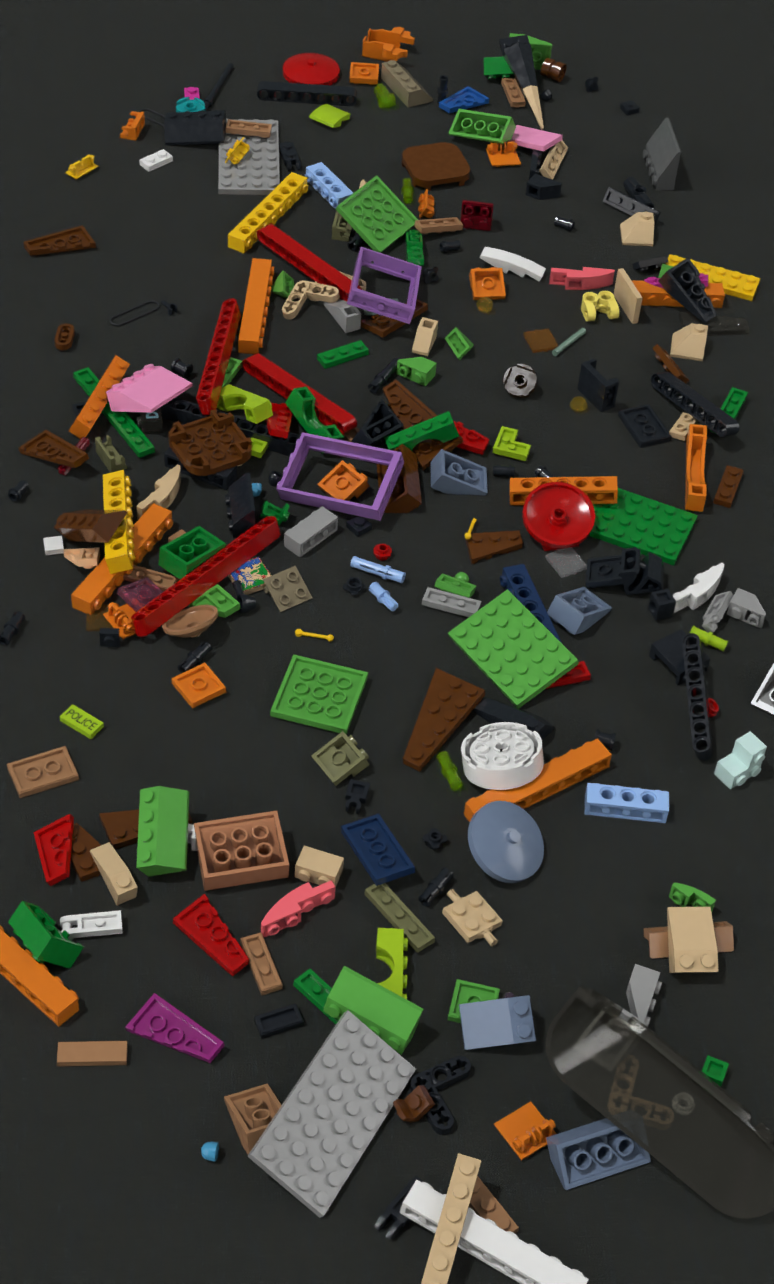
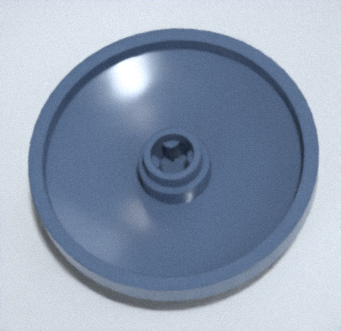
(505, 841)

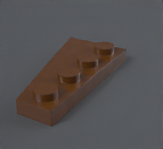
(66, 240)
(384, 325)

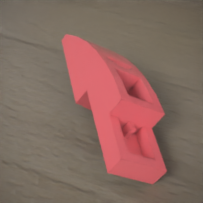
(584, 279)
(289, 908)

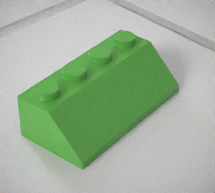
(482, 126)
(162, 830)
(378, 1008)

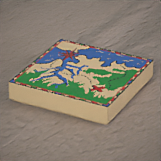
(251, 575)

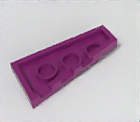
(173, 1029)

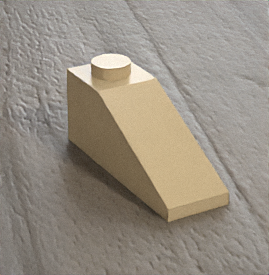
(114, 873)

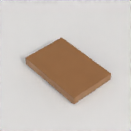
(42, 772)

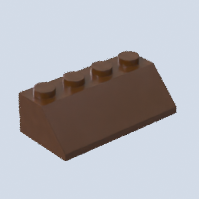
(407, 491)
(89, 525)

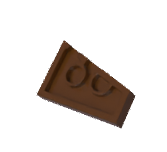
(491, 543)
(80, 853)

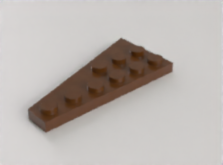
(412, 412)
(442, 712)

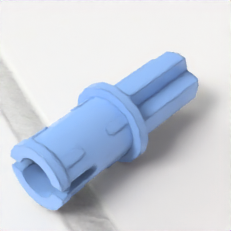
(383, 596)

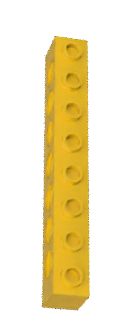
(267, 212)
(117, 496)

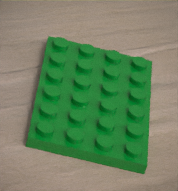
(643, 525)

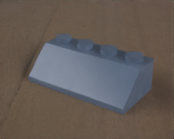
(593, 1153)

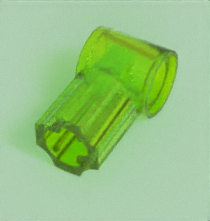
(385, 99)

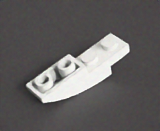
(701, 590)

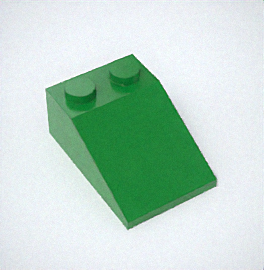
(189, 551)

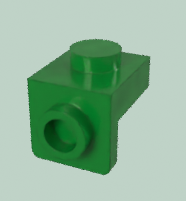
(271, 510)

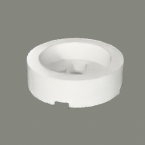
(496, 770)

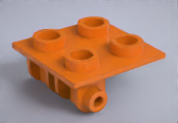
(503, 155)
(121, 618)
(525, 1130)

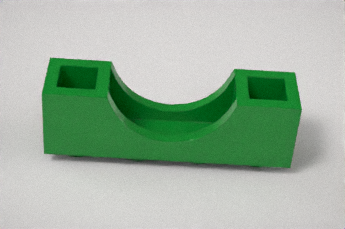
(302, 405)
(438, 427)

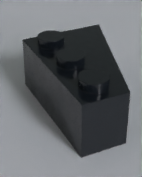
(377, 426)

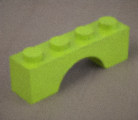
(254, 406)
(390, 950)

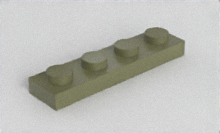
(400, 916)

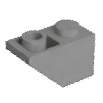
(746, 608)

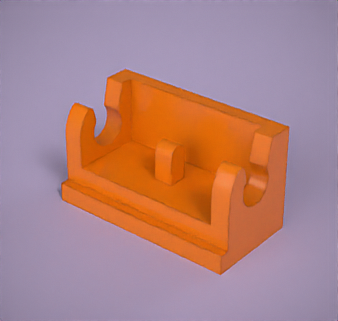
(134, 126)

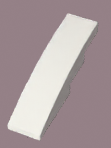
(512, 262)

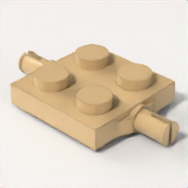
(472, 917)

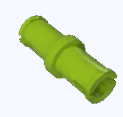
(710, 639)

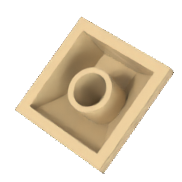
(638, 230)
(689, 342)

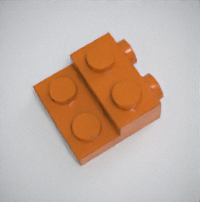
(487, 283)
(344, 482)

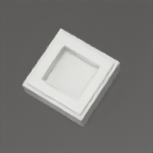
(53, 545)

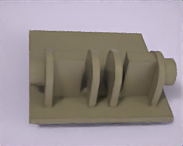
(287, 588)

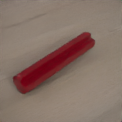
(82, 444)

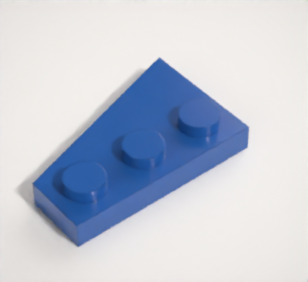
(463, 99)

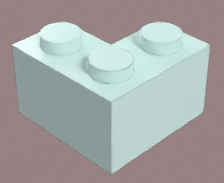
(742, 762)

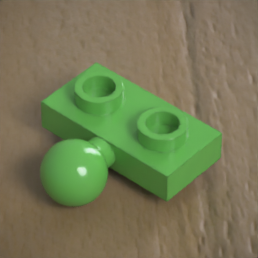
(457, 585)

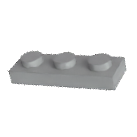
(450, 602)

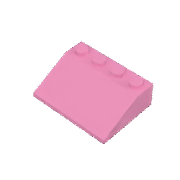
(146, 390)

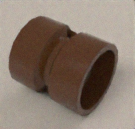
(553, 69)

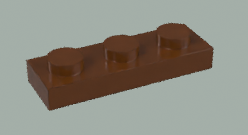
(669, 363)
(728, 486)

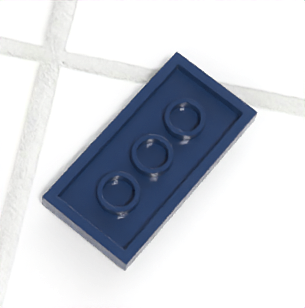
(377, 849)

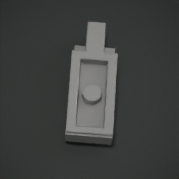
(716, 611)

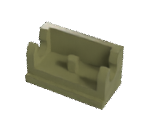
(341, 228)
(109, 455)

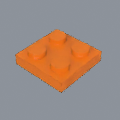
(364, 73)
(198, 685)

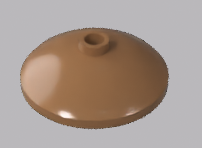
(191, 621)

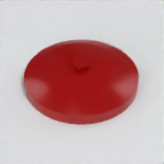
(311, 69)
(558, 515)

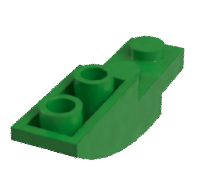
(414, 247)

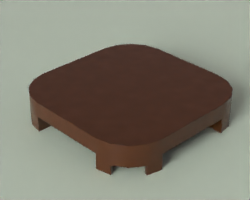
(435, 164)
(210, 444)

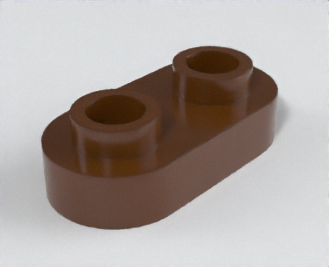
(64, 336)

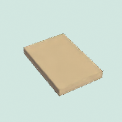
(627, 296)

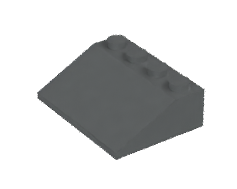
(663, 157)

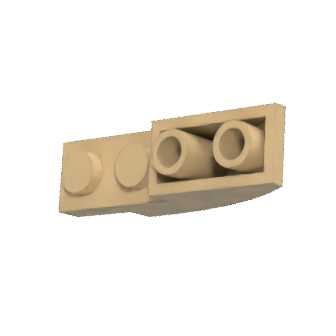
(165, 491)

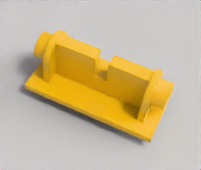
(239, 150)
(79, 169)

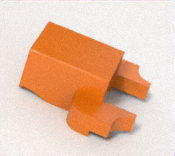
(385, 44)

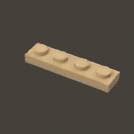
(553, 160)

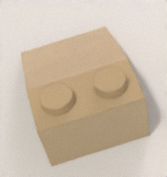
(691, 940)

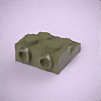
(341, 758)

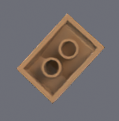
(252, 1113)

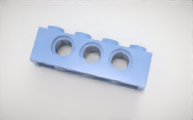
(327, 184)
(626, 803)

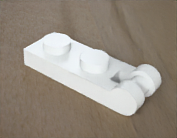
(92, 924)

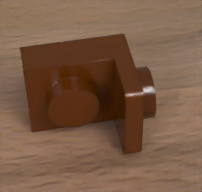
(414, 1105)

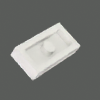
(156, 160)

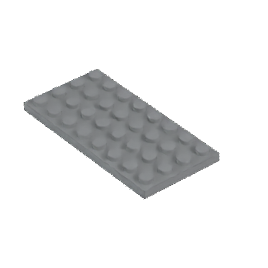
(257, 170)
(332, 1114)

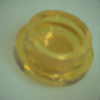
(484, 304)
(578, 404)

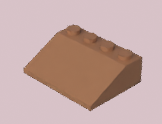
(241, 850)

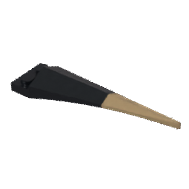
(519, 57)

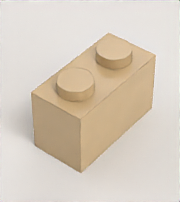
(318, 866)

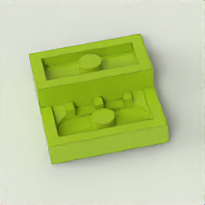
(329, 115)

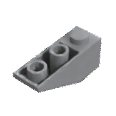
(346, 315)
(640, 991)

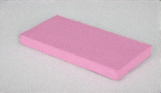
(534, 138)

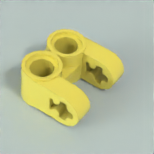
(603, 302)

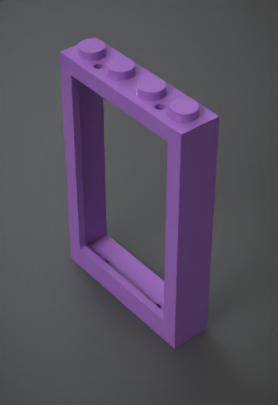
(379, 304)
(346, 449)

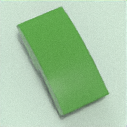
(686, 895)

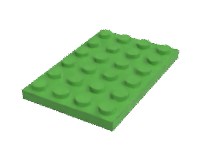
(513, 648)

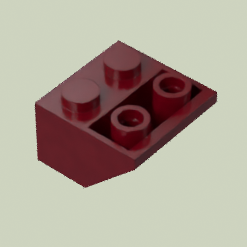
(477, 215)

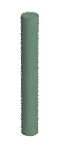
(569, 341)

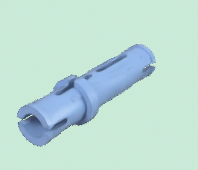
(385, 572)

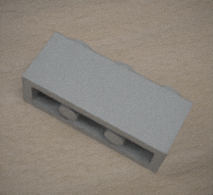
(310, 531)

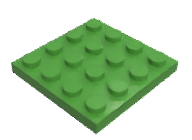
(377, 214)
(319, 694)

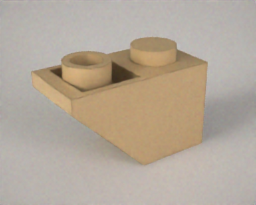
(425, 336)

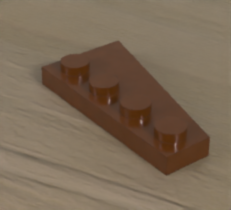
(54, 449)
(123, 827)

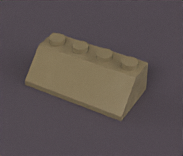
(404, 84)

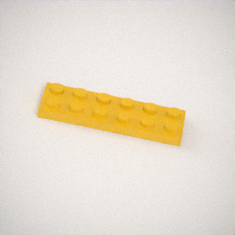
(733, 282)

